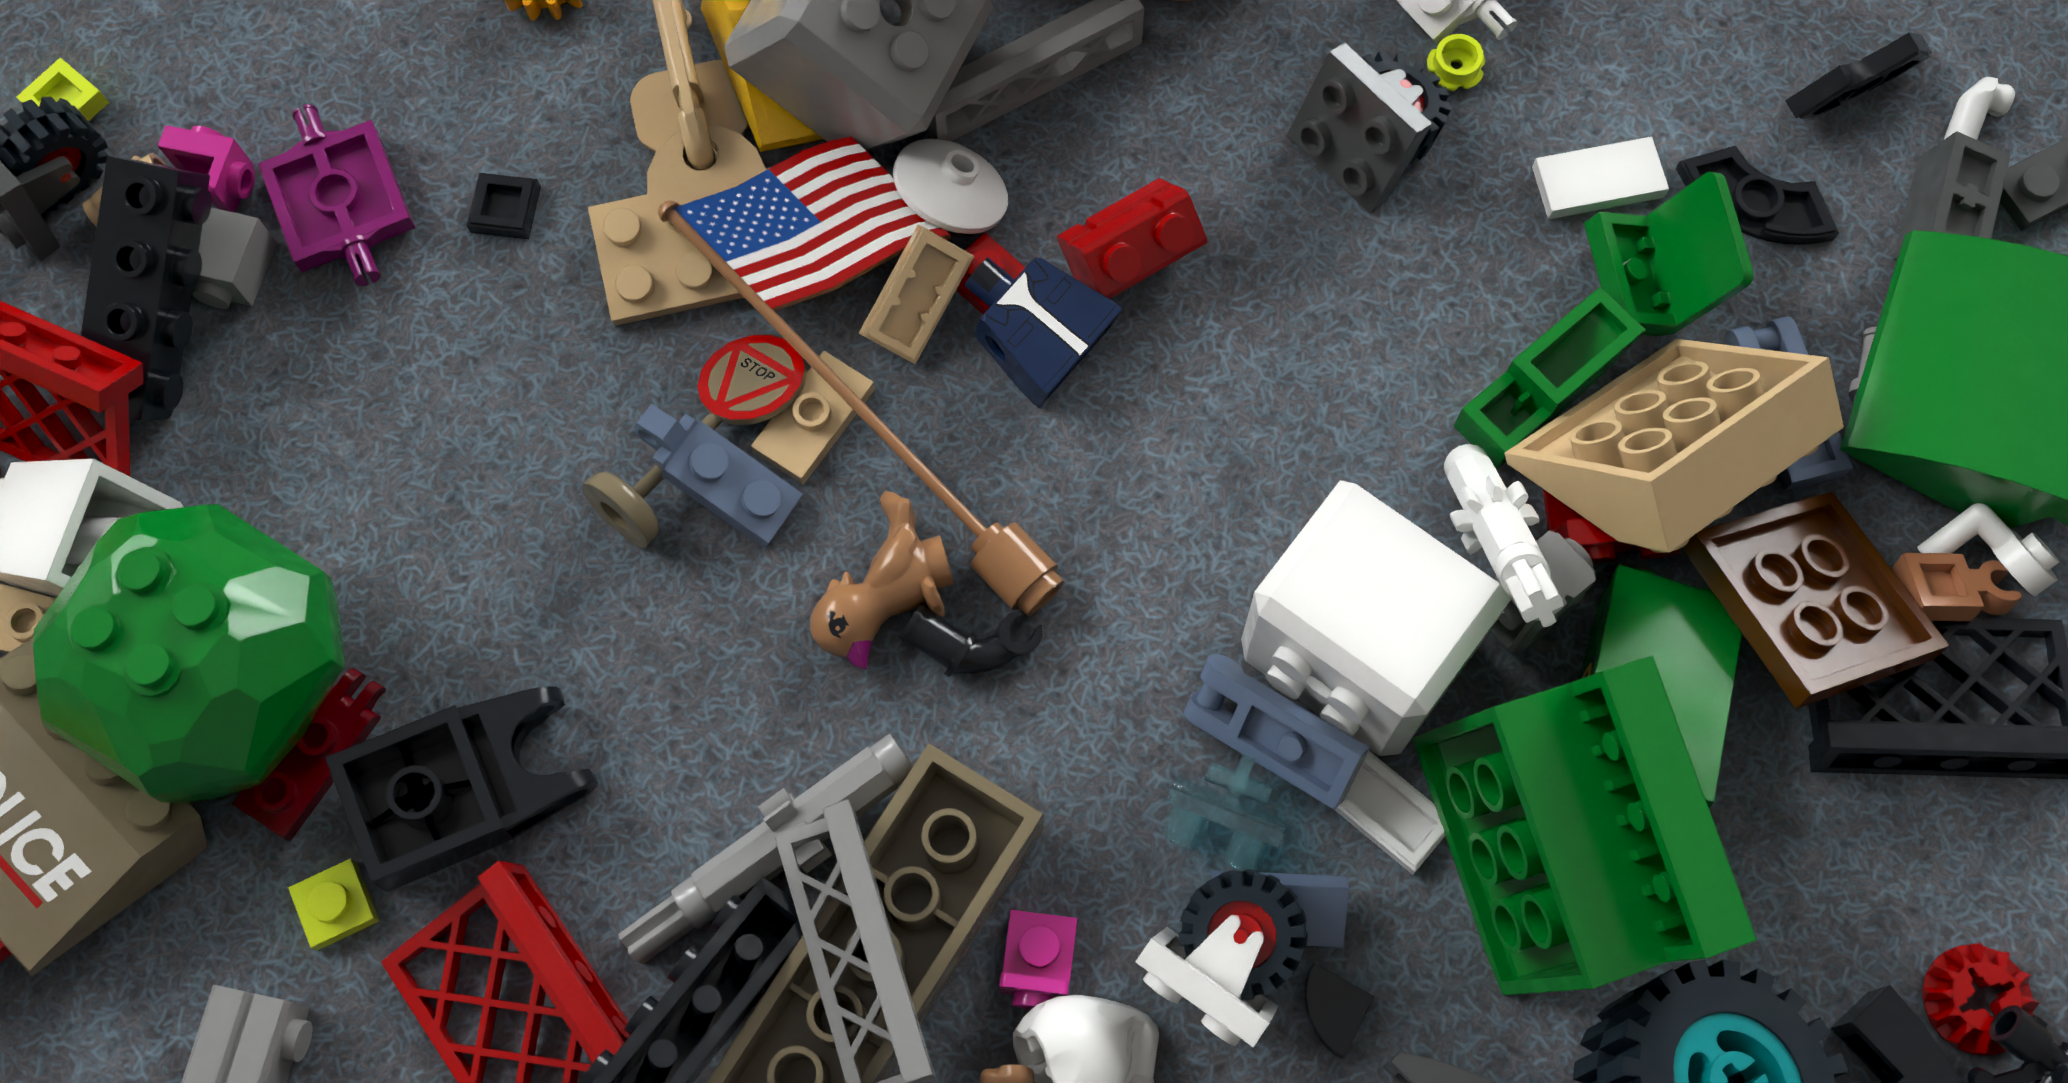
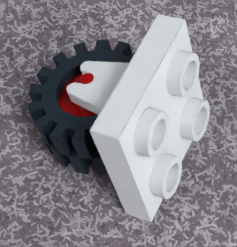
(1234, 945)

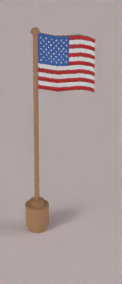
(809, 233)

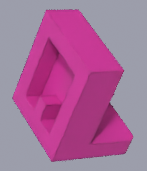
(1037, 957)

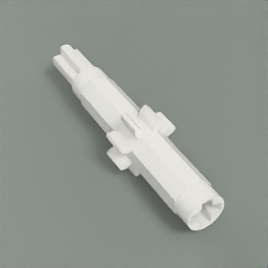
(1499, 524)

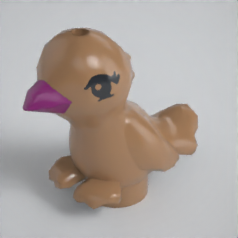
(898, 581)

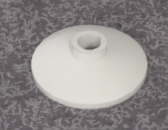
(950, 186)

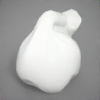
(1087, 1041)

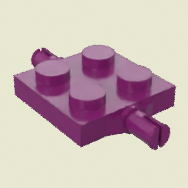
(336, 195)

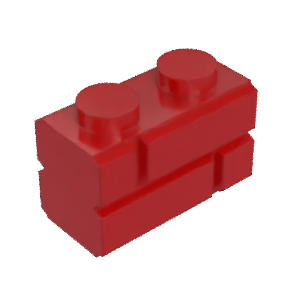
(1133, 238)

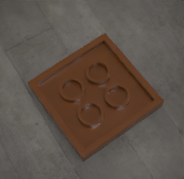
(1814, 598)

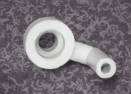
(2026, 559)

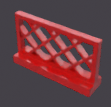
(78, 377)
(550, 954)

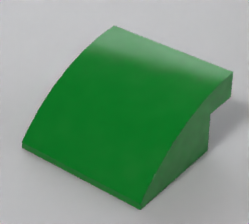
(1970, 377)
(1583, 834)

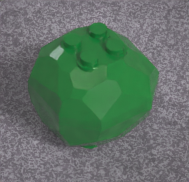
(188, 652)

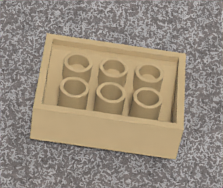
(1682, 439)

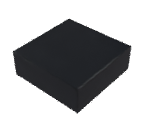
(504, 206)

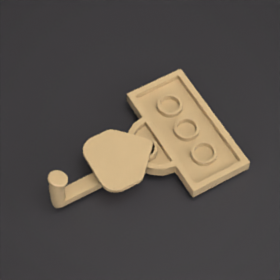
(699, 150)

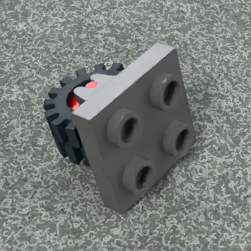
(1369, 121)
(44, 159)

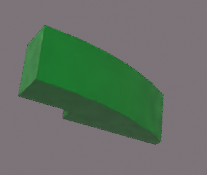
(1549, 375)

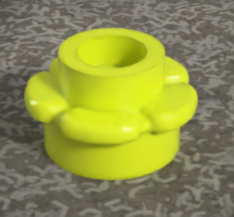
(1459, 49)

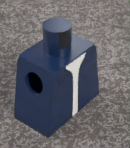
(1039, 323)

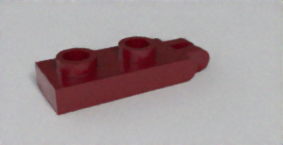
(303, 775)

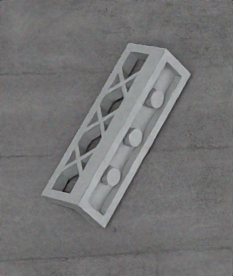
(1037, 64)
(877, 940)

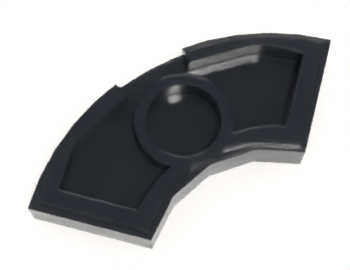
(1859, 76)
(1766, 205)

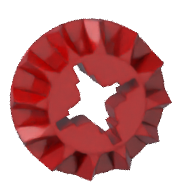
(1949, 985)

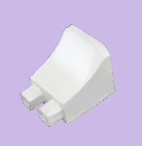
(57, 515)

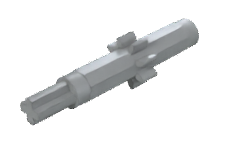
(739, 867)

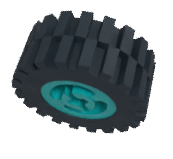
(1704, 1028)

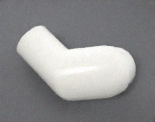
(1976, 102)

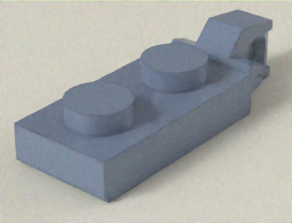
(718, 474)

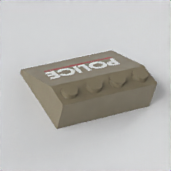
(72, 831)

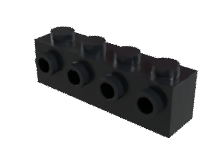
(146, 274)
(709, 995)

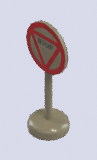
(738, 386)

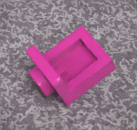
(211, 154)

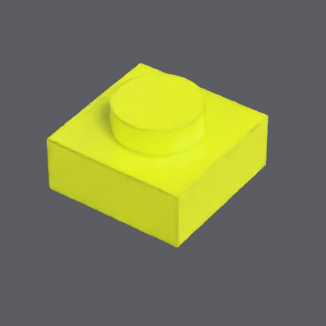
(66, 83)
(333, 904)

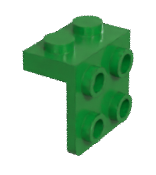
(1675, 258)

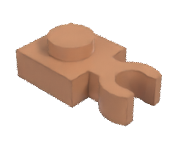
(1950, 589)

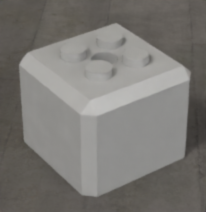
(851, 69)

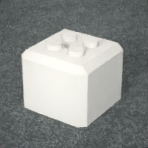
(1368, 619)

